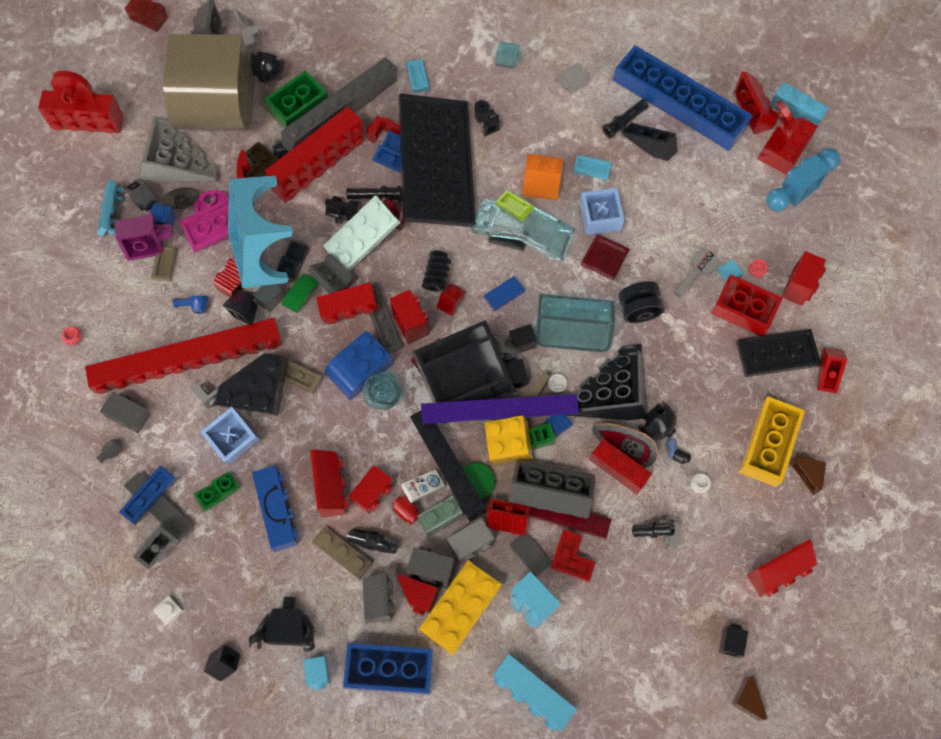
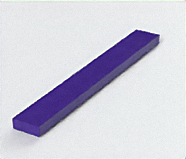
(499, 408)

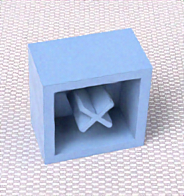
(601, 211)
(230, 435)

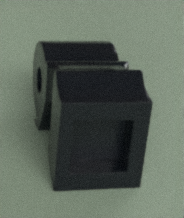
(487, 116)

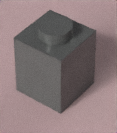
(269, 296)

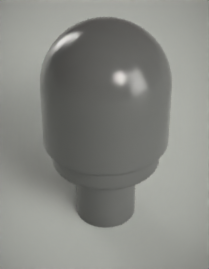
(110, 450)

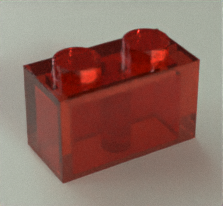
(147, 13)

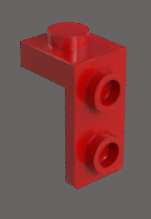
(381, 124)

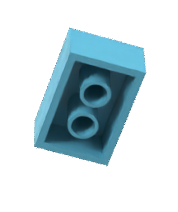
(533, 601)

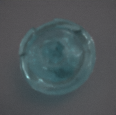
(381, 391)

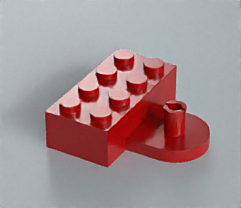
(77, 107)

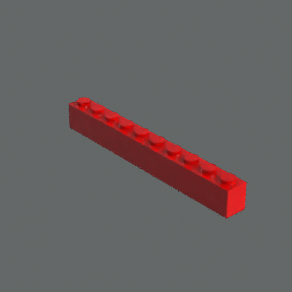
(183, 356)

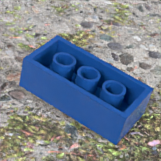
(388, 669)

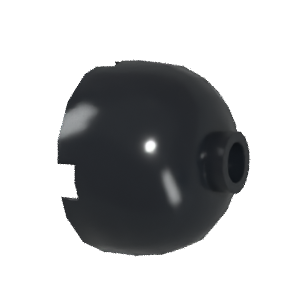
(266, 66)
(659, 422)

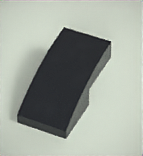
(293, 259)

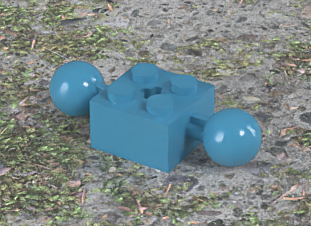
(803, 180)

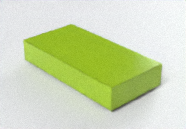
(514, 205)

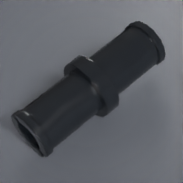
(653, 530)

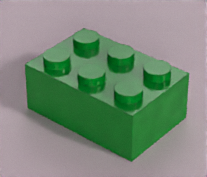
(295, 99)

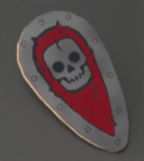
(629, 441)

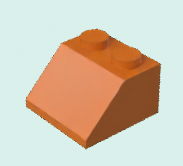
(542, 177)

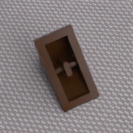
(810, 472)
(749, 699)

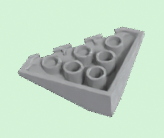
(172, 157)

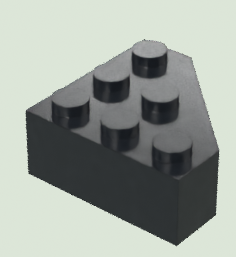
(256, 386)

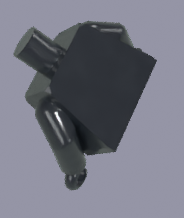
(285, 627)

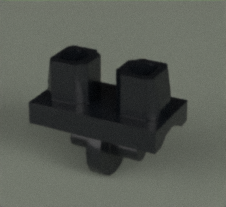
(340, 210)

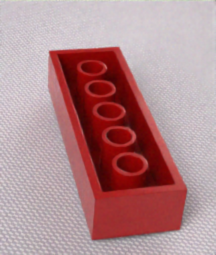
(316, 154)

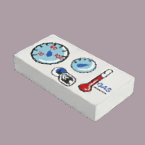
(423, 486)

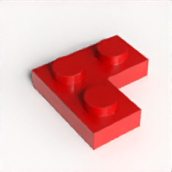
(567, 560)

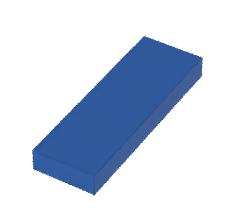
(147, 495)

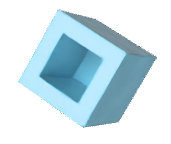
(316, 672)

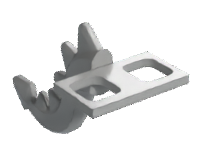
(249, 30)

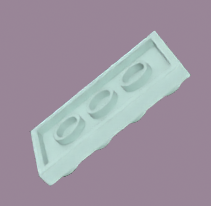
(362, 233)

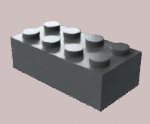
(552, 488)

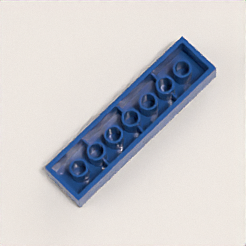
(682, 97)

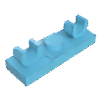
(108, 208)

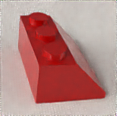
(752, 99)
(787, 144)
(328, 483)
(784, 569)

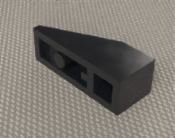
(654, 141)

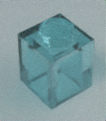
(508, 55)

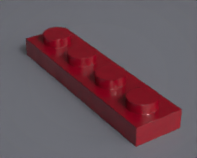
(594, 525)

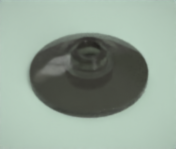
(181, 198)

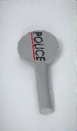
(703, 263)

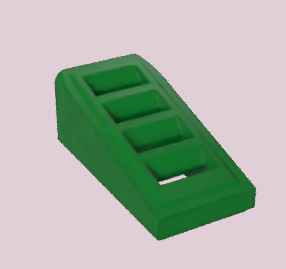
(543, 442)

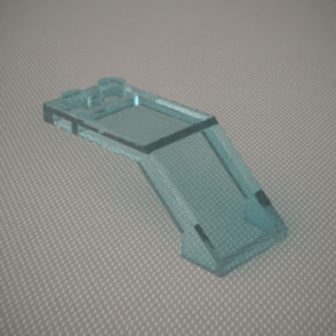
(536, 230)

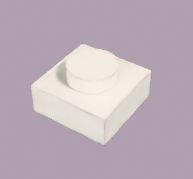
(168, 610)

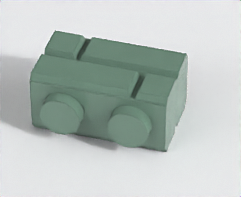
(440, 516)

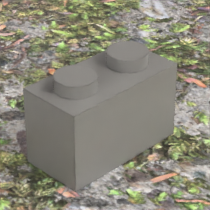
(470, 541)

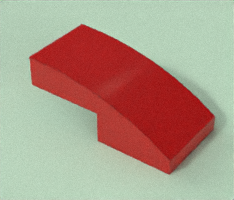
(242, 164)

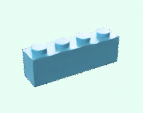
(535, 693)

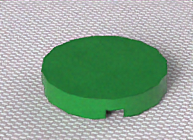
(481, 479)

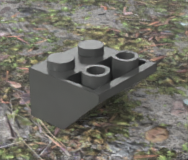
(377, 598)

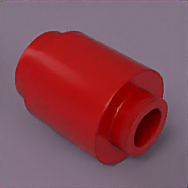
(405, 510)

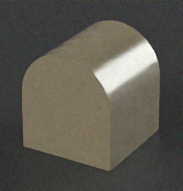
(208, 82)

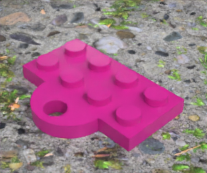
(209, 222)

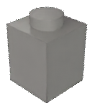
(574, 78)

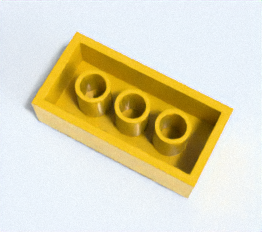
(771, 441)
(460, 608)

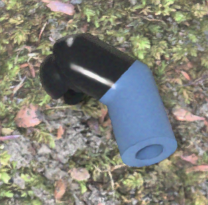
(676, 454)

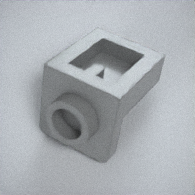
(204, 395)
(671, 541)

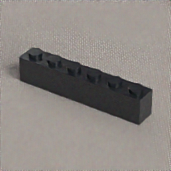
(450, 468)

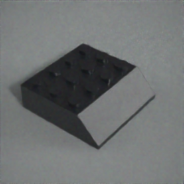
(464, 367)

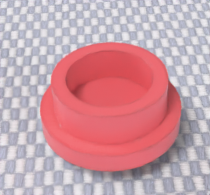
(758, 268)
(71, 335)

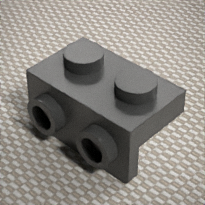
(331, 274)

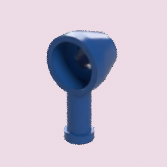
(197, 303)

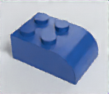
(356, 363)

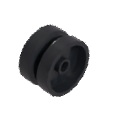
(641, 302)

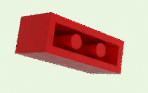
(347, 303)
(620, 466)

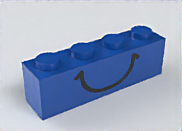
(274, 508)

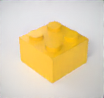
(508, 440)

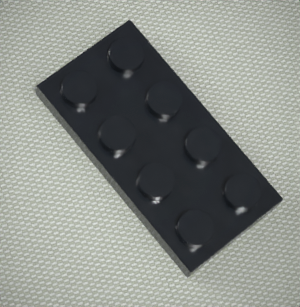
(778, 353)

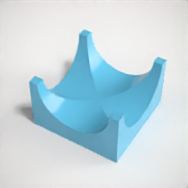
(251, 233)

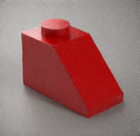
(831, 369)
(418, 594)

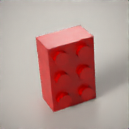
(746, 305)

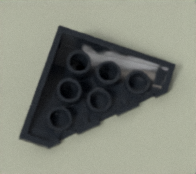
(617, 389)

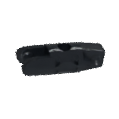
(373, 540)

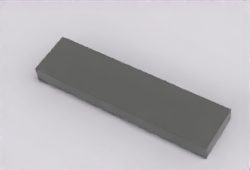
(384, 325)
(162, 508)

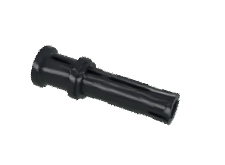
(620, 122)
(390, 193)

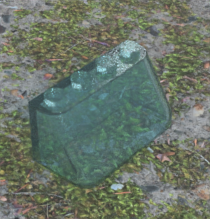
(575, 323)

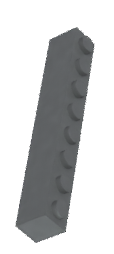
(353, 95)

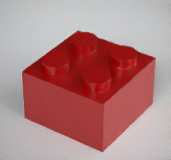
(804, 278)
(409, 317)

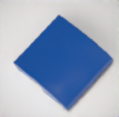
(389, 152)

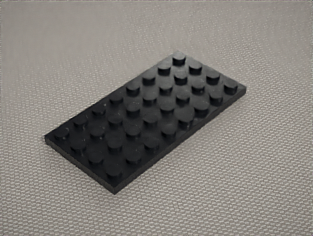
(436, 161)

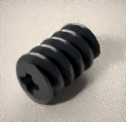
(436, 271)

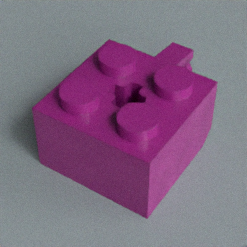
(141, 236)

